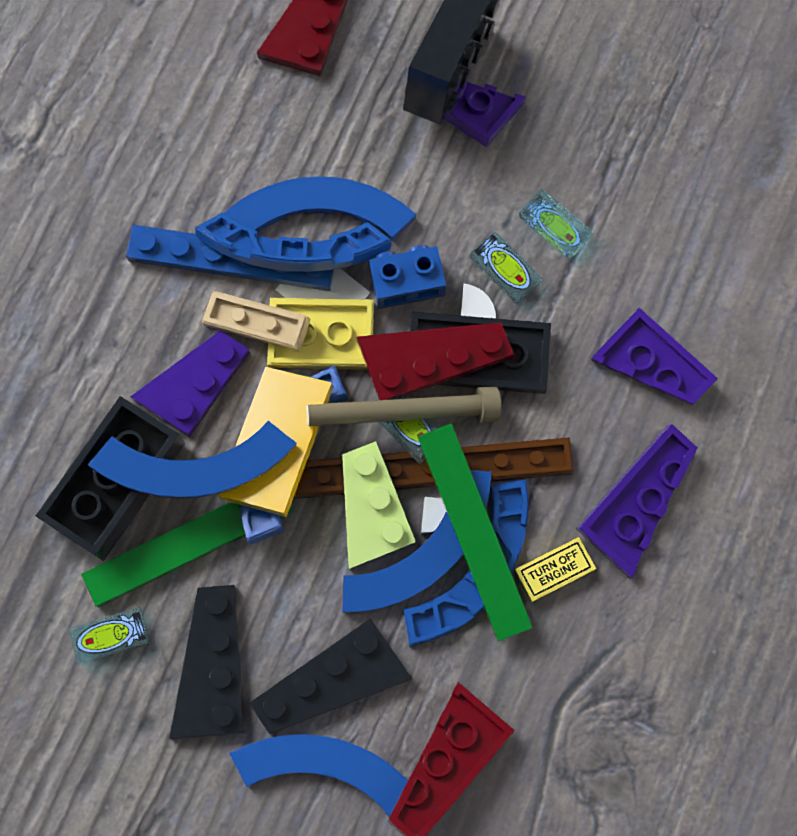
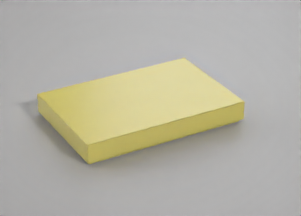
(329, 335)

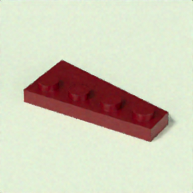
(304, 35)
(424, 358)
(452, 759)

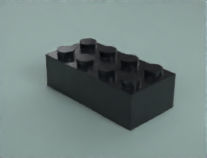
(446, 55)
(93, 508)

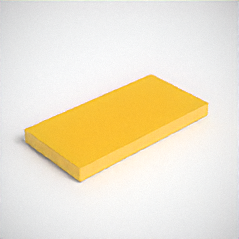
(283, 402)

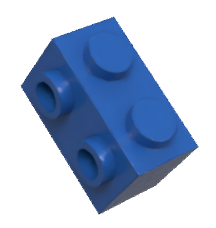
(407, 276)

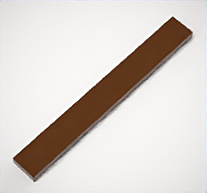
(505, 461)

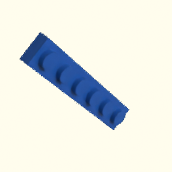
(188, 252)

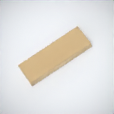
(256, 321)

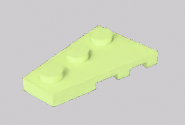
(372, 507)

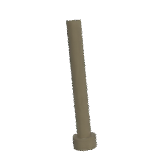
(484, 405)

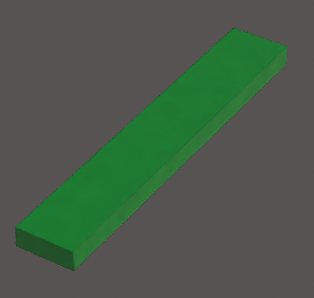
(474, 532)
(165, 554)

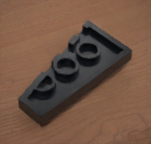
(340, 675)
(210, 680)

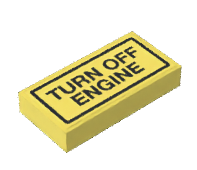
(555, 569)

